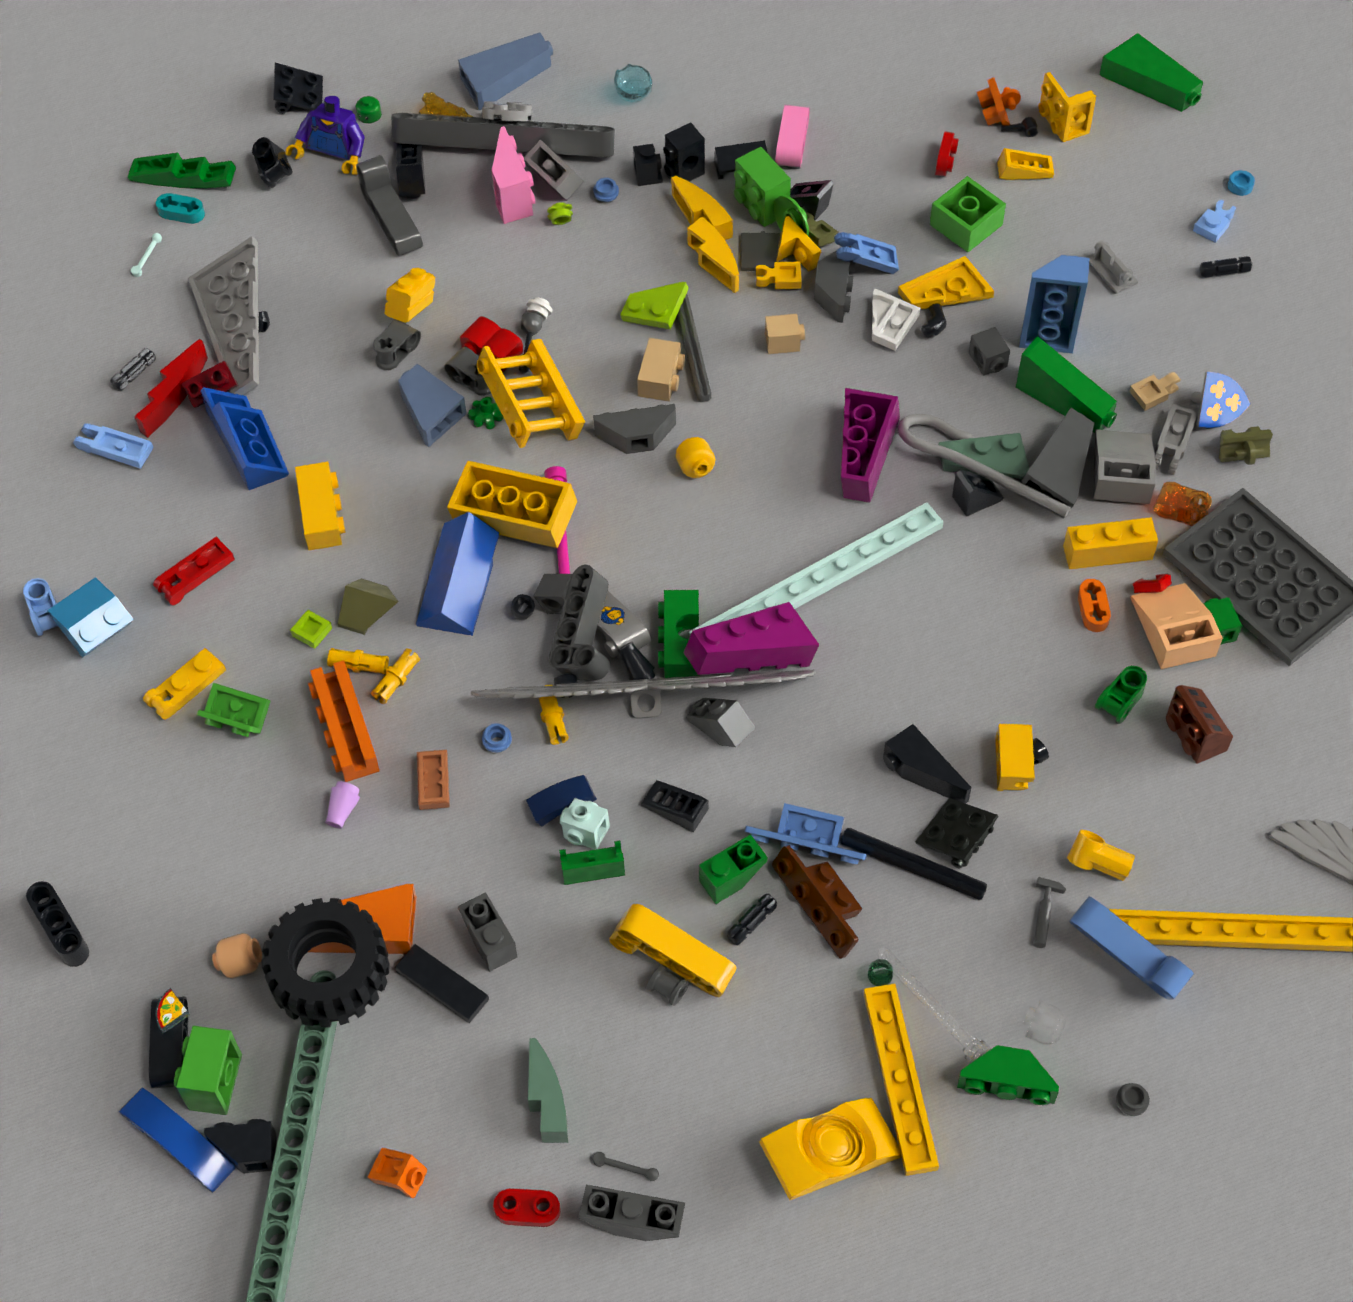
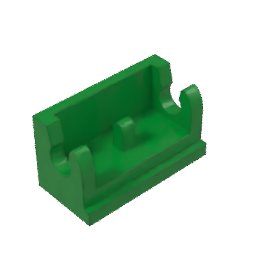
(592, 864)

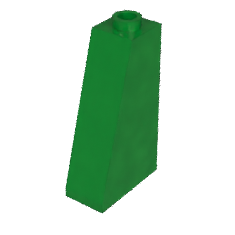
(1152, 73)
(1062, 386)

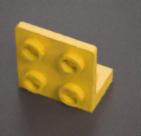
(1066, 115)

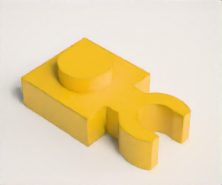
(784, 275)

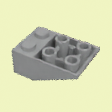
(1124, 467)

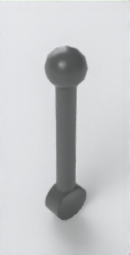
(599, 1160)

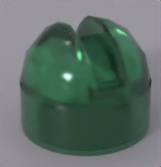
(882, 976)

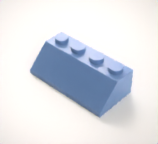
(1056, 303)

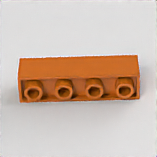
(345, 722)

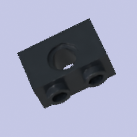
(684, 153)

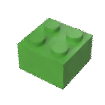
(759, 184)
(967, 214)
(208, 1070)

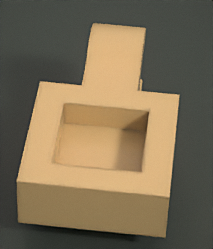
(1152, 391)

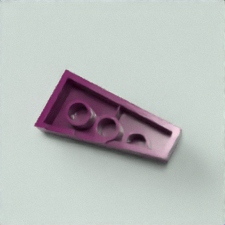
(867, 436)
(752, 641)

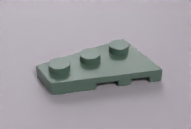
(999, 452)

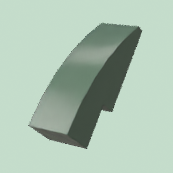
(546, 1095)

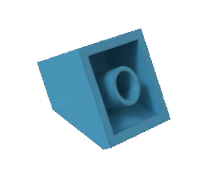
(90, 616)

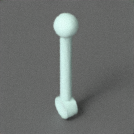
(136, 270)

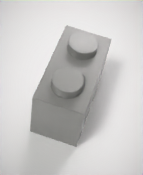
(553, 169)

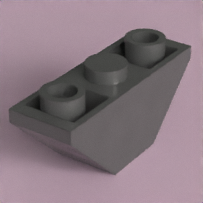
(832, 285)
(636, 428)
(631, 1214)

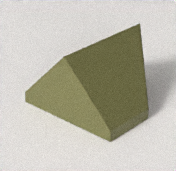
(364, 604)

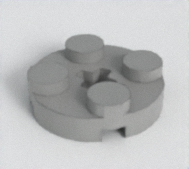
(507, 112)

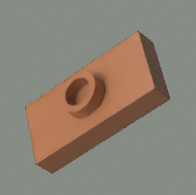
(433, 779)

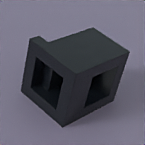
(647, 165)

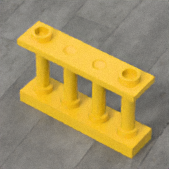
(544, 376)

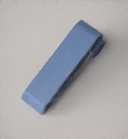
(1160, 972)

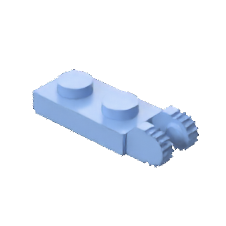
(114, 445)

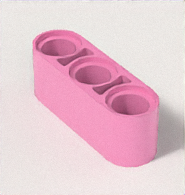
(792, 136)

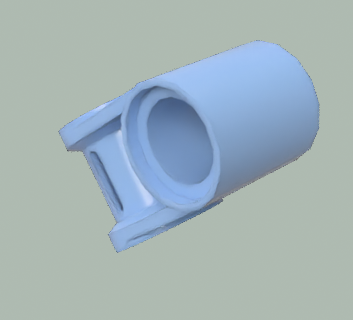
(38, 606)

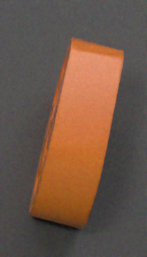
(1088, 605)

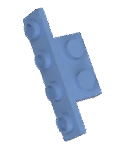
(810, 829)

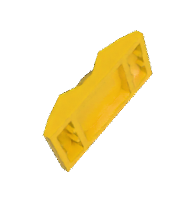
(830, 1147)

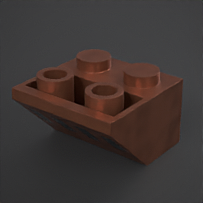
(1197, 724)

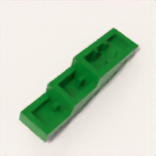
(176, 172)

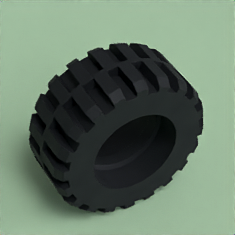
(317, 925)

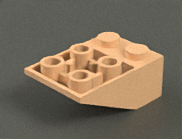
(1177, 625)

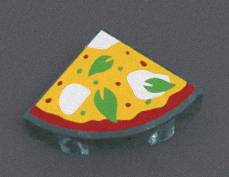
(170, 1011)

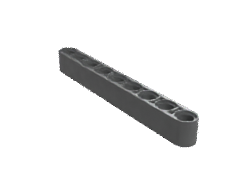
(484, 134)

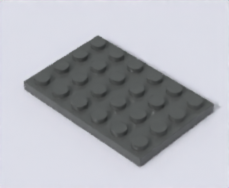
(1268, 571)

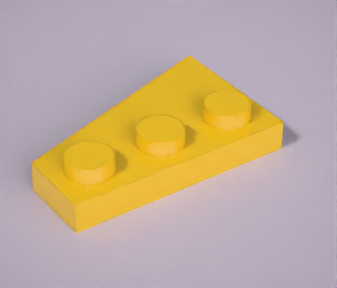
(947, 285)

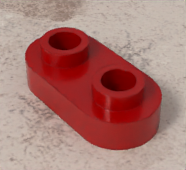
(945, 160)
(525, 1211)

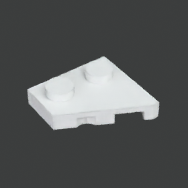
(891, 319)

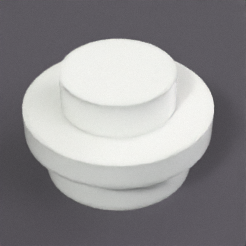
(539, 306)

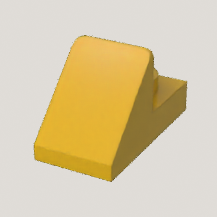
(797, 242)

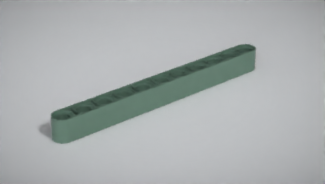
(292, 1158)

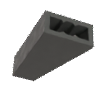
(1062, 461)

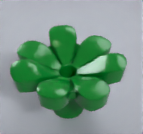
(485, 412)

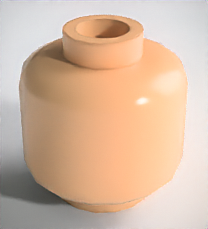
(237, 955)

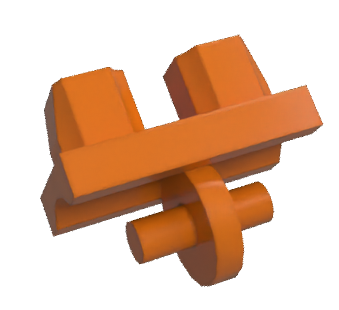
(1007, 99)

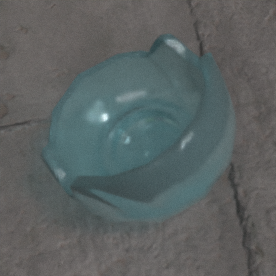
(633, 83)

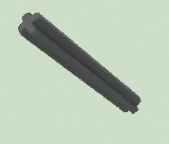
(693, 352)

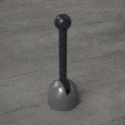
(530, 324)

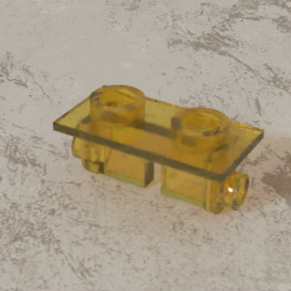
(436, 106)

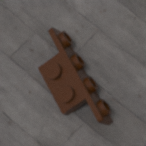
(821, 897)

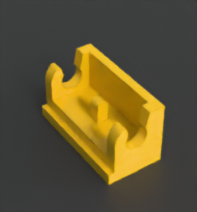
(1014, 756)

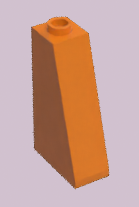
(393, 912)

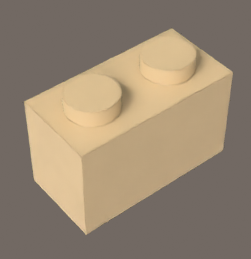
(660, 369)

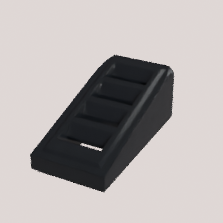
(688, 821)

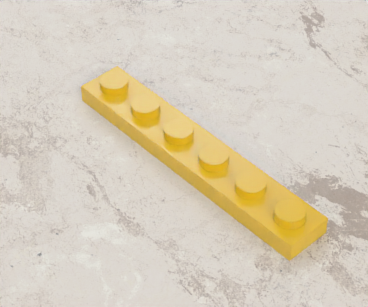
(901, 1080)

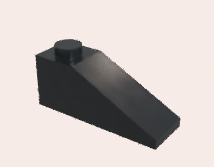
(410, 170)
(922, 764)

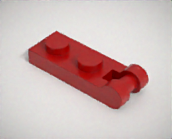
(193, 570)

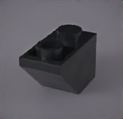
(247, 1146)

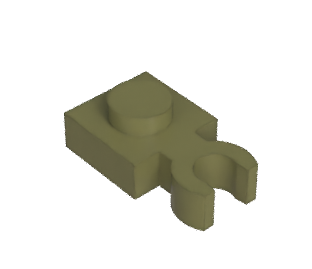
(820, 231)

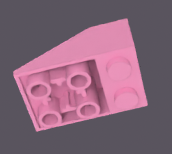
(511, 181)

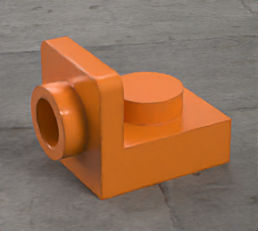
(398, 1171)

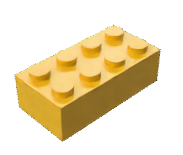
(514, 502)

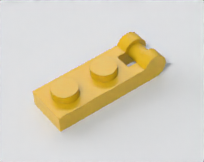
(184, 684)

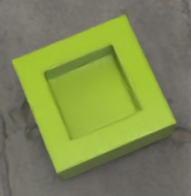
(311, 629)

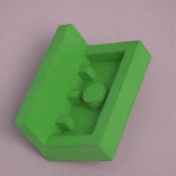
(235, 709)

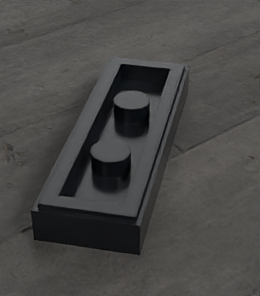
(442, 983)

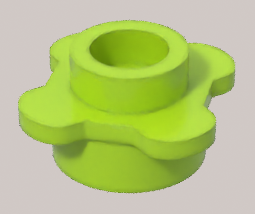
(560, 213)

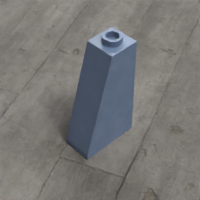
(504, 68)

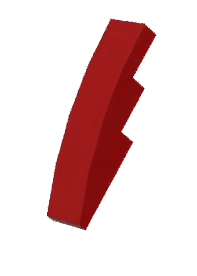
(170, 393)

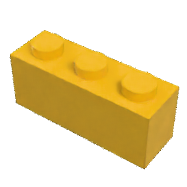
(320, 505)
(1110, 543)

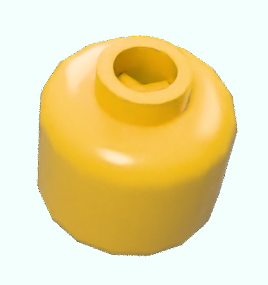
(695, 457)

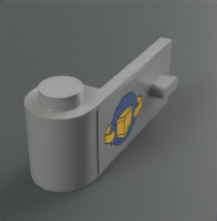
(621, 627)

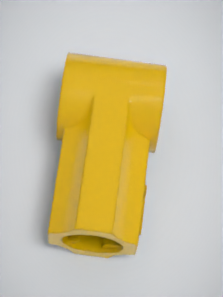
(1092, 852)

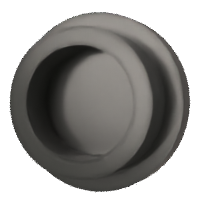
(1132, 1099)

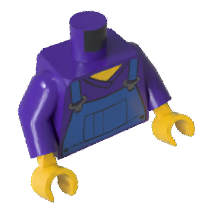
(331, 132)

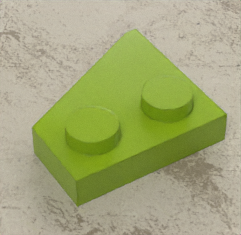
(655, 306)

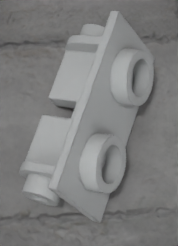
(1111, 268)

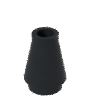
(635, 663)

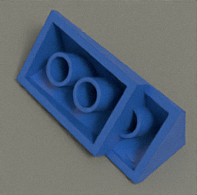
(245, 437)
(459, 576)

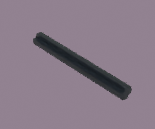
(914, 863)

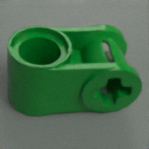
(1120, 697)

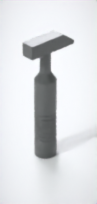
(1045, 910)

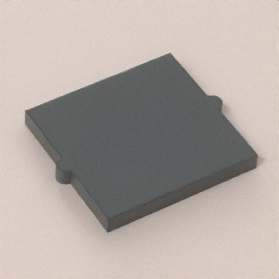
(759, 250)

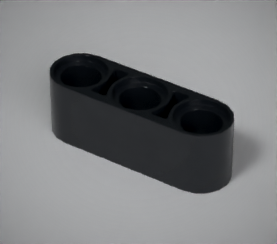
(52, 912)
(165, 1049)

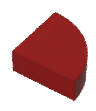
(1158, 585)

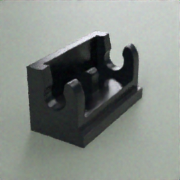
(726, 155)

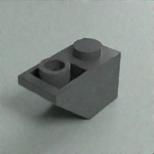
(721, 720)
(488, 932)

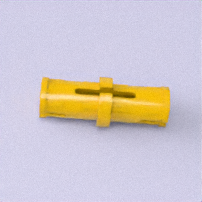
(358, 660)
(395, 676)
(552, 716)

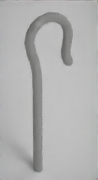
(971, 464)

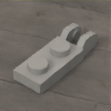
(1175, 435)

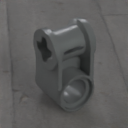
(395, 344)
(464, 370)

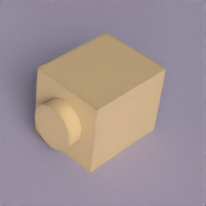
(783, 333)

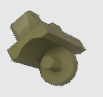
(1245, 445)

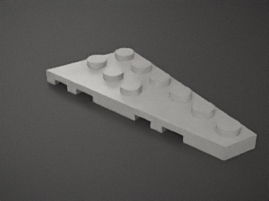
(229, 308)

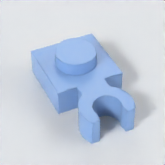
(1214, 223)

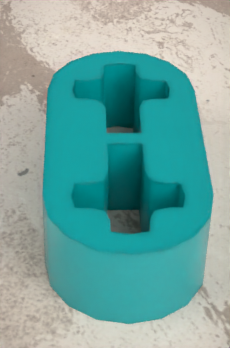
(180, 208)

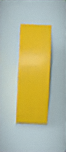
(697, 203)
(713, 253)

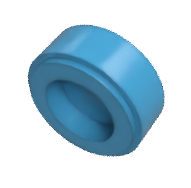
(1241, 182)

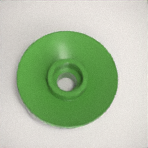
(787, 206)

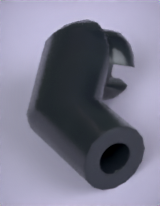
(936, 323)

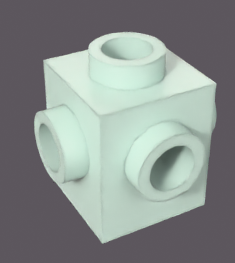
(584, 823)

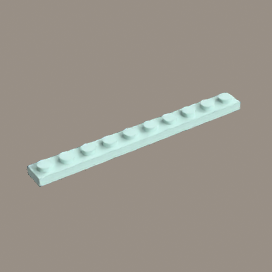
(841, 564)

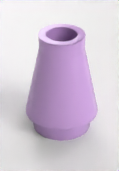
(342, 802)

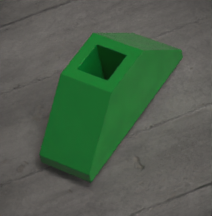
(1010, 1075)

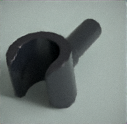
(1028, 125)

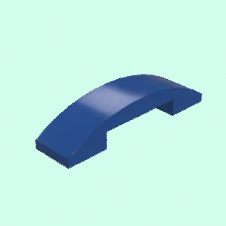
(178, 1139)

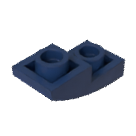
(553, 800)

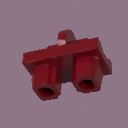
(217, 378)

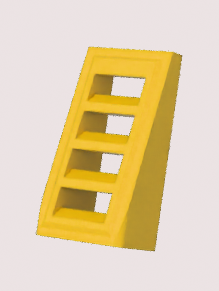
(1015, 165)

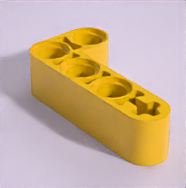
(672, 948)

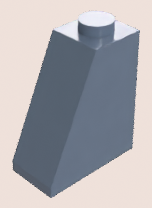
(430, 403)

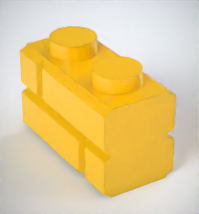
(409, 295)

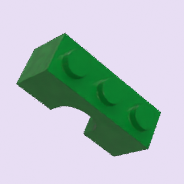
(679, 613)

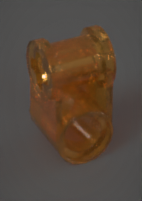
(1181, 502)

